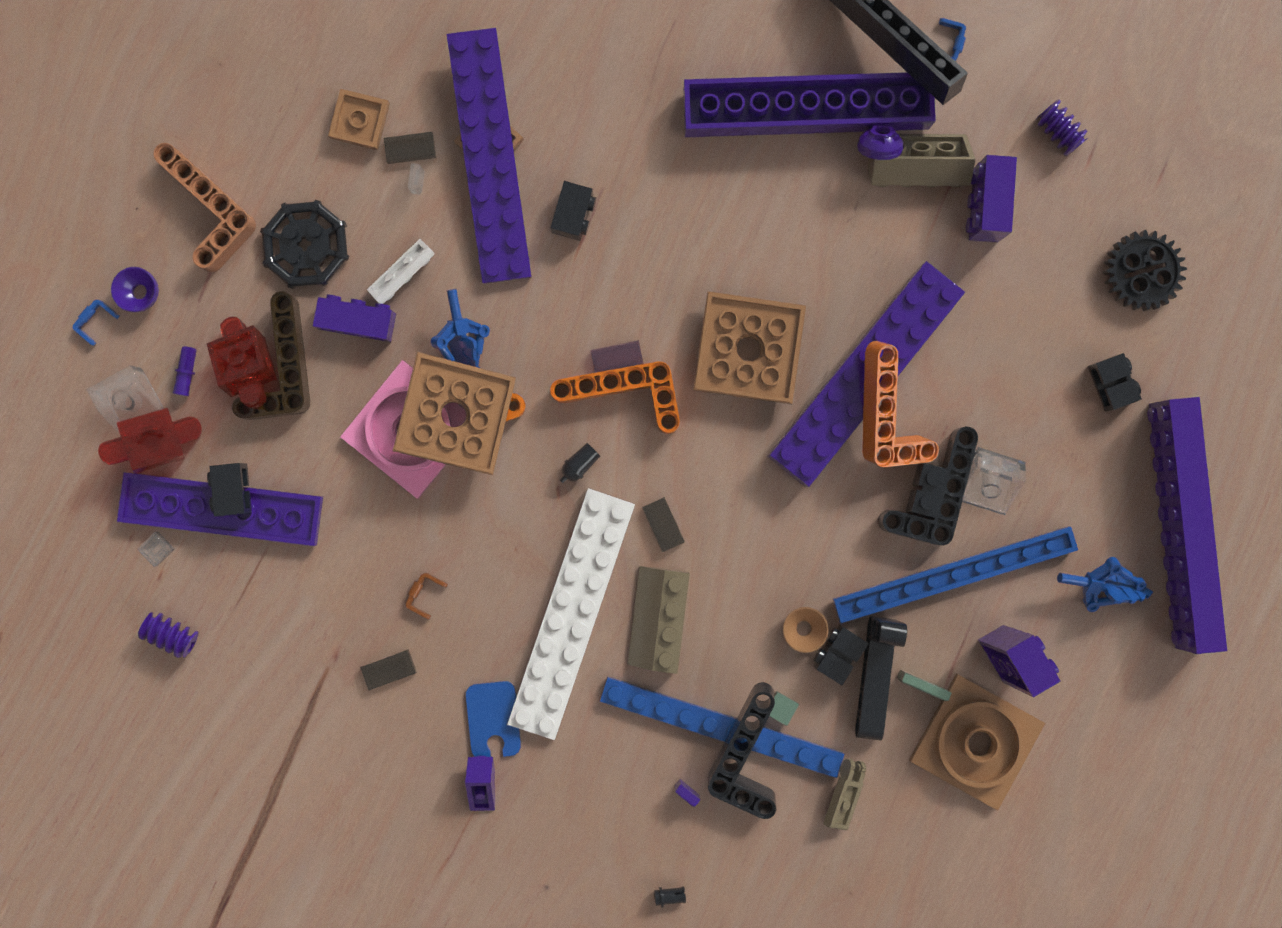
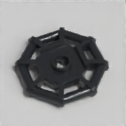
(294, 234)

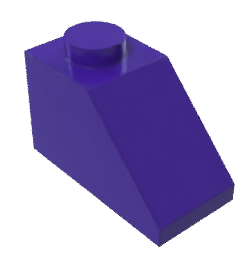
(480, 783)

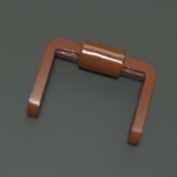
(415, 590)

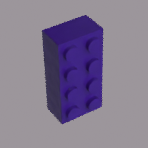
(1020, 660)

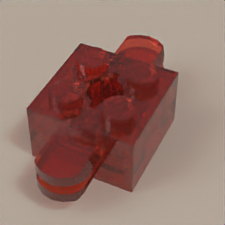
(242, 362)
(150, 440)

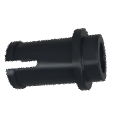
(669, 896)

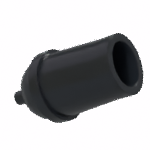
(579, 463)

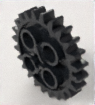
(1151, 291)

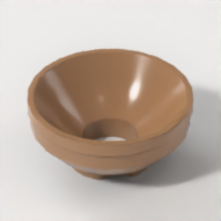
(816, 636)

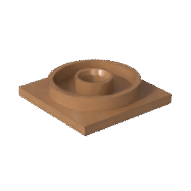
(776, 329)
(482, 395)
(945, 742)

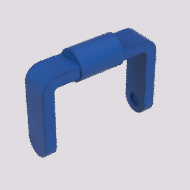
(960, 39)
(86, 314)

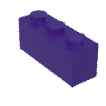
(354, 318)

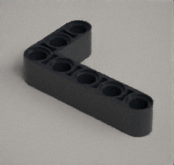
(954, 499)
(882, 637)
(739, 752)

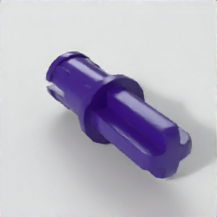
(185, 371)

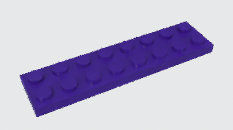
(186, 507)

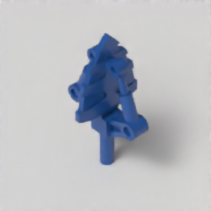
(463, 348)
(1111, 579)

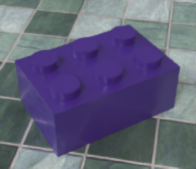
(992, 199)

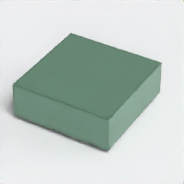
(783, 708)

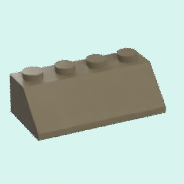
(926, 161)
(658, 619)

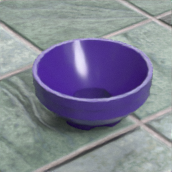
(880, 143)
(125, 284)

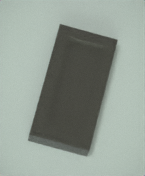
(410, 147)
(663, 524)
(388, 669)

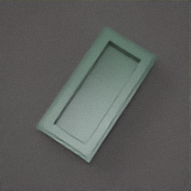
(924, 685)

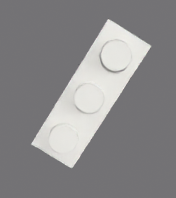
(400, 272)

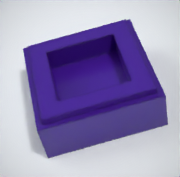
(687, 793)

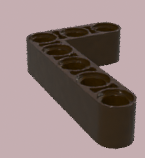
(285, 366)

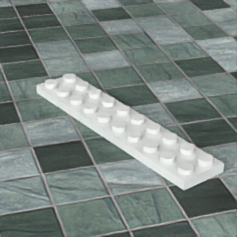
(571, 614)

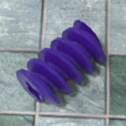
(1062, 127)
(167, 636)

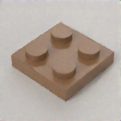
(359, 119)

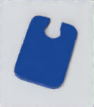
(488, 715)

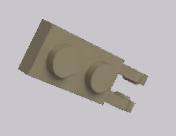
(845, 794)

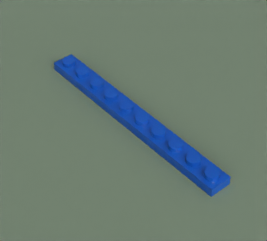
(955, 574)
(719, 726)

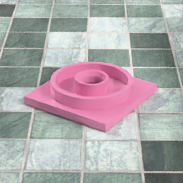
(376, 428)

